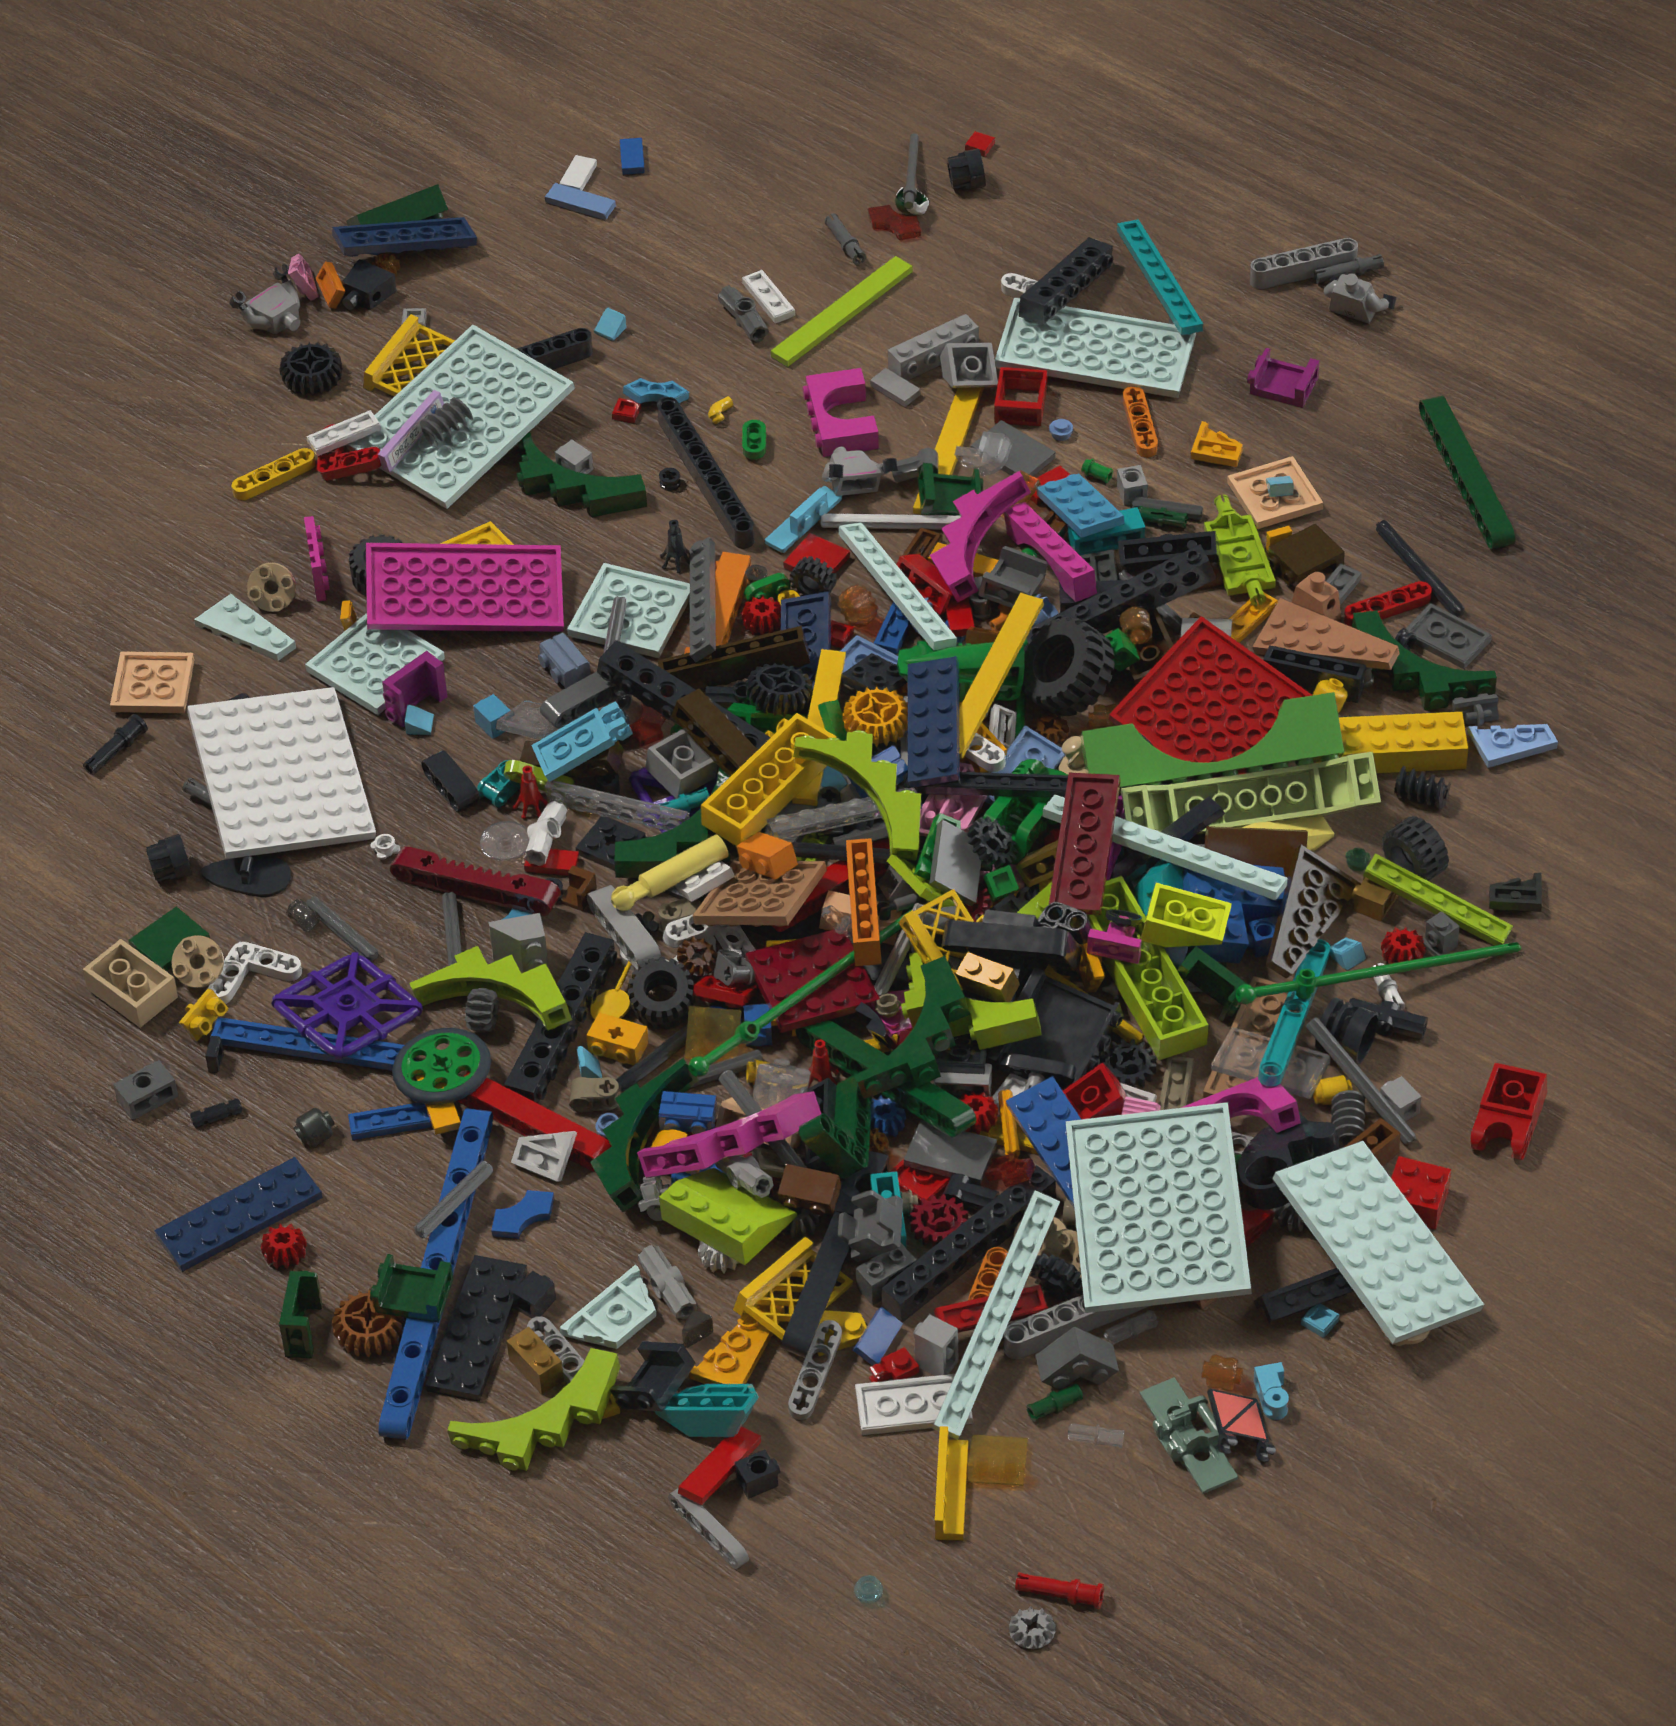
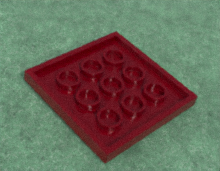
(792, 964)

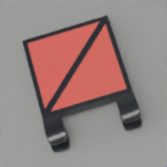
(1239, 1419)

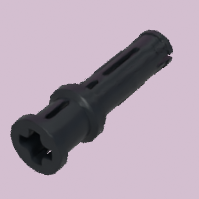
(122, 738)

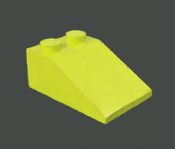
(1184, 918)

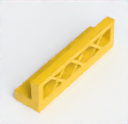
(950, 1487)

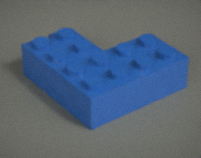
(1245, 908)

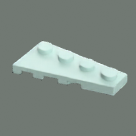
(247, 627)

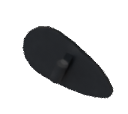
(249, 875)

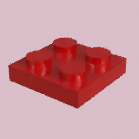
(734, 996)

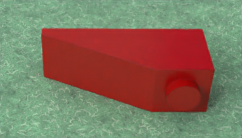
(926, 580)

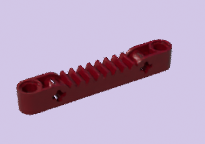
(535, 897)

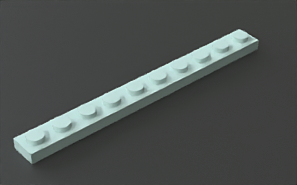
(897, 586)
(1186, 854)
(996, 1314)

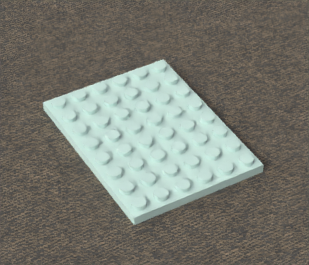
(506, 398)
(1157, 1208)

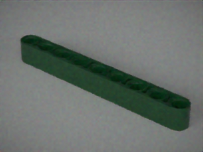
(1467, 472)
(924, 1101)

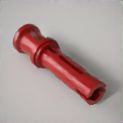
(1073, 1591)

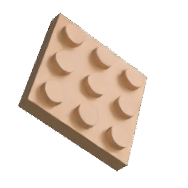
(1253, 494)
(152, 682)

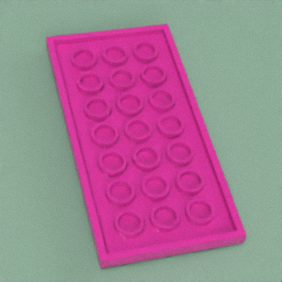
(464, 587)

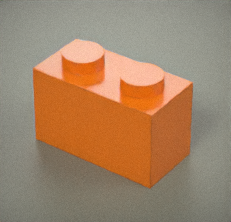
(767, 855)

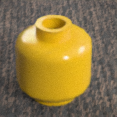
(1330, 686)

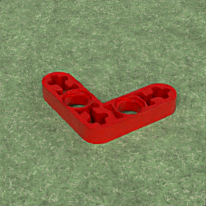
(365, 460)

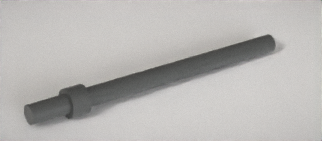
(910, 191)

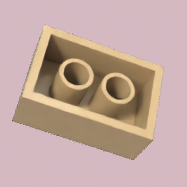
(130, 983)

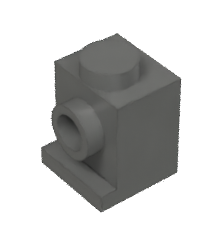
(1441, 934)

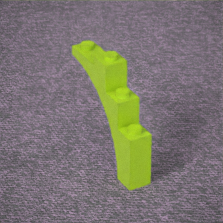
(877, 779)
(531, 989)
(989, 1021)
(550, 1423)

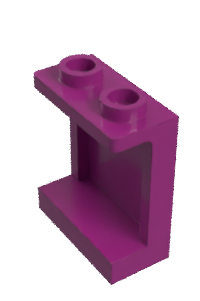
(1283, 380)
(413, 684)

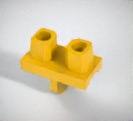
(202, 1014)

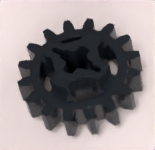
(992, 842)
(1128, 1062)
(1057, 1277)

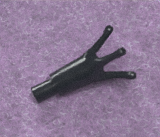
(675, 546)

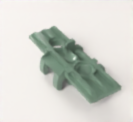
(1182, 1439)

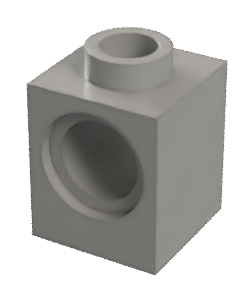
(574, 457)
(1131, 483)
(1402, 1098)

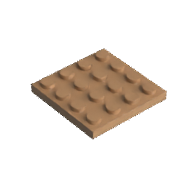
(758, 898)

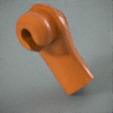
(997, 623)

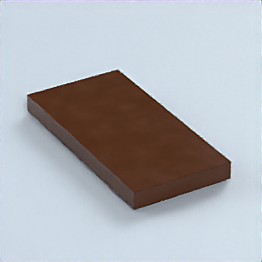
(1256, 845)

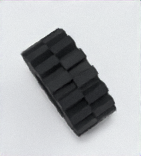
(814, 569)

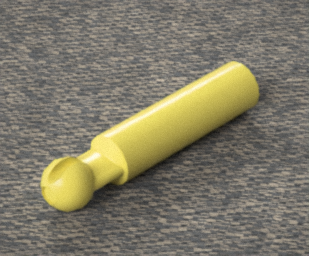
(670, 872)

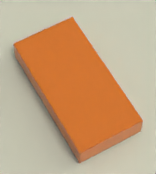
(330, 284)

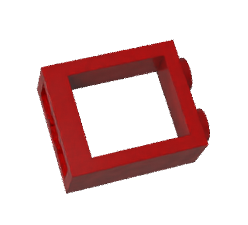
(1020, 411)

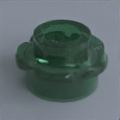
(1357, 859)

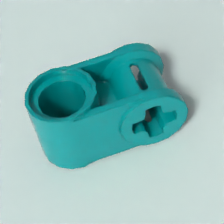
(498, 786)

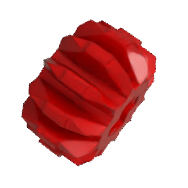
(762, 615)
(1402, 946)
(984, 1109)
(283, 1246)

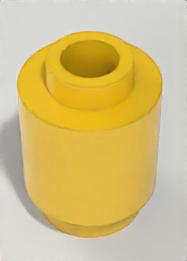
(1329, 1087)

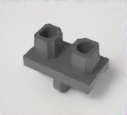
(1477, 709)

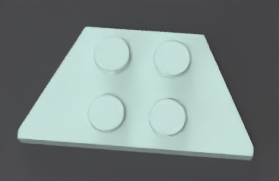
(614, 1313)

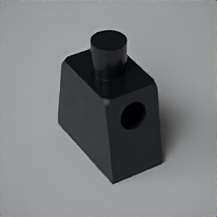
(367, 286)

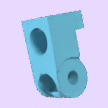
(1269, 1390)

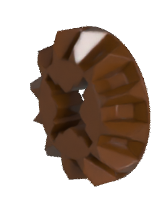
(1057, 733)
(697, 966)

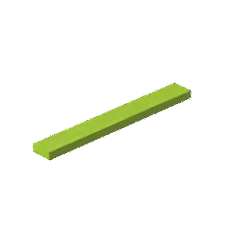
(841, 311)

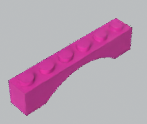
(1072, 571)

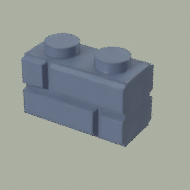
(563, 660)

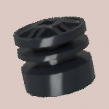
(1352, 1031)

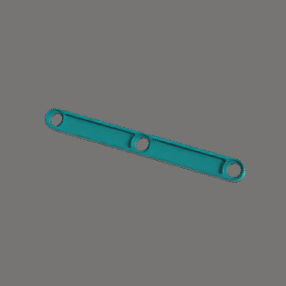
(1290, 1024)

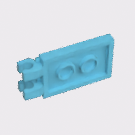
(581, 740)

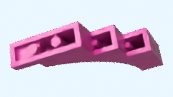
(731, 1139)

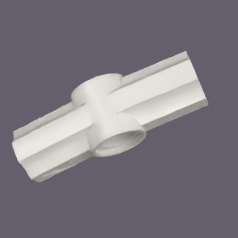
(544, 832)

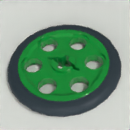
(457, 1087)

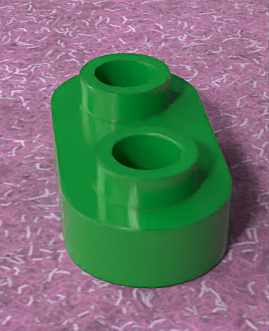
(754, 439)
(767, 587)

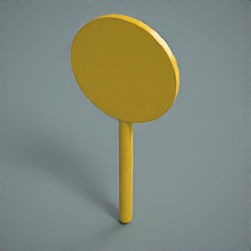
(614, 1001)

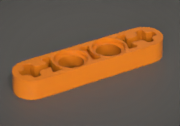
(1141, 421)

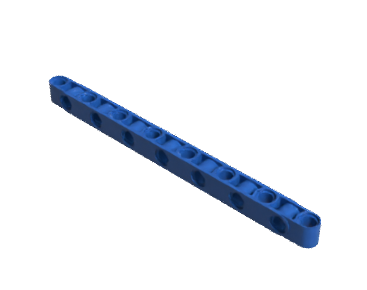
(443, 1245)

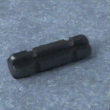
(216, 1112)

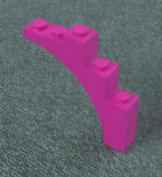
(965, 534)

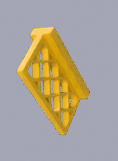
(395, 353)
(918, 932)
(773, 1280)

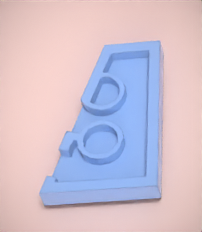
(1506, 745)

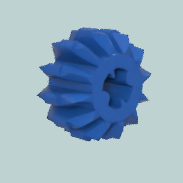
(887, 1116)

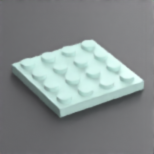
(650, 612)
(365, 658)

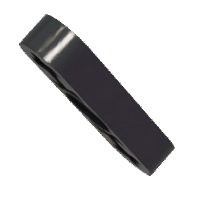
(1024, 1065)

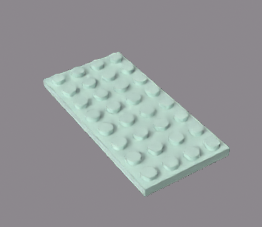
(1098, 349)
(1378, 1242)

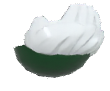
(920, 204)

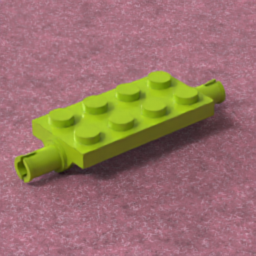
(1241, 553)

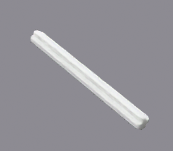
(882, 521)

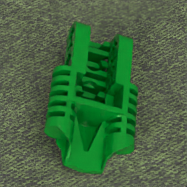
(970, 661)
(1023, 814)

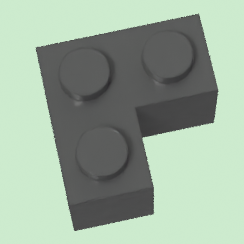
(1076, 1356)

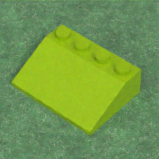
(722, 1215)

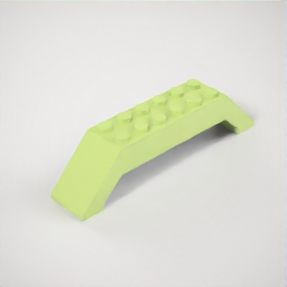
(1261, 795)

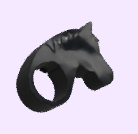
(1276, 1151)

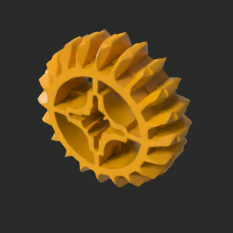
(877, 714)

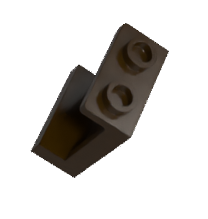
(1304, 554)

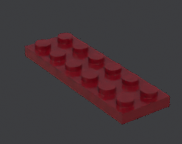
(1085, 841)

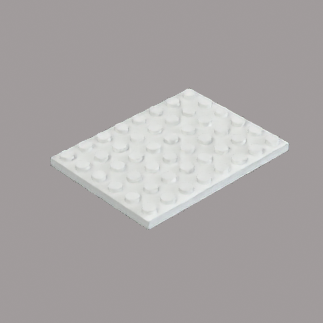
(280, 773)

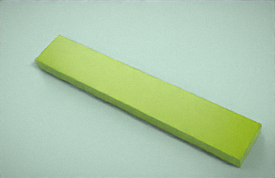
(1437, 899)

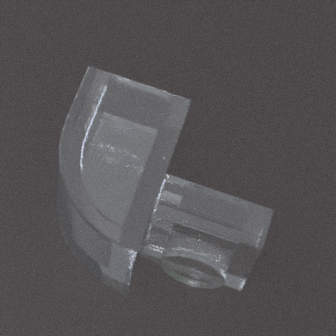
(990, 456)

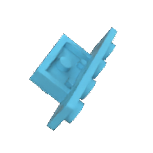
(803, 519)

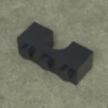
(860, 1182)

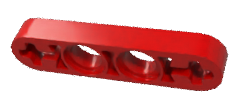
(1414, 595)

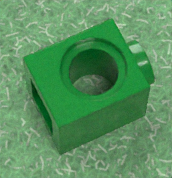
(1124, 650)
(1001, 883)

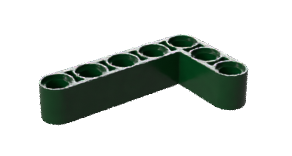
(846, 1141)

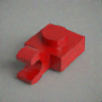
(894, 1366)

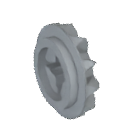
(1036, 1637)

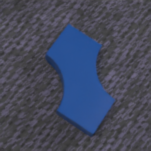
(532, 1208)

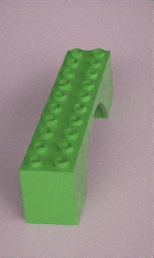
(1302, 734)

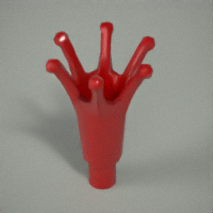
(529, 792)
(820, 1064)

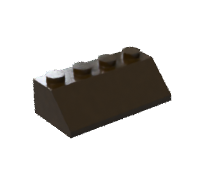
(1151, 649)

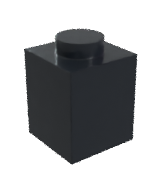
(534, 1295)

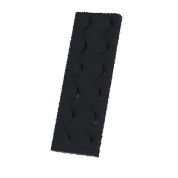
(476, 1328)

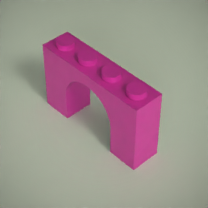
(834, 389)
(1255, 1099)

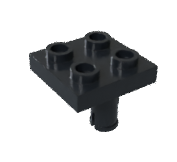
(873, 672)

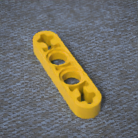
(243, 486)

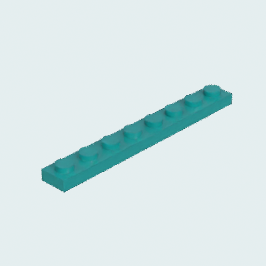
(1160, 277)

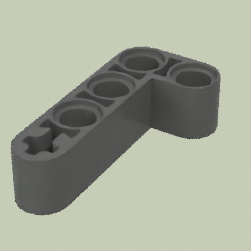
(582, 698)

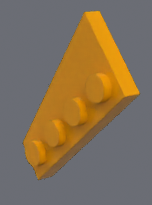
(737, 1352)

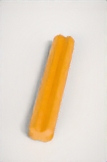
(1009, 1124)

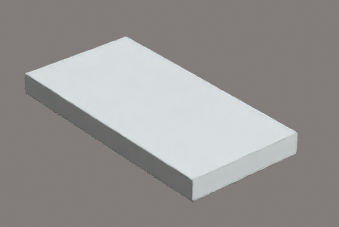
(902, 1404)

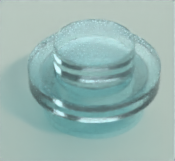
(868, 1589)

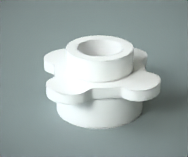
(385, 846)

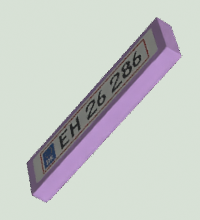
(409, 432)

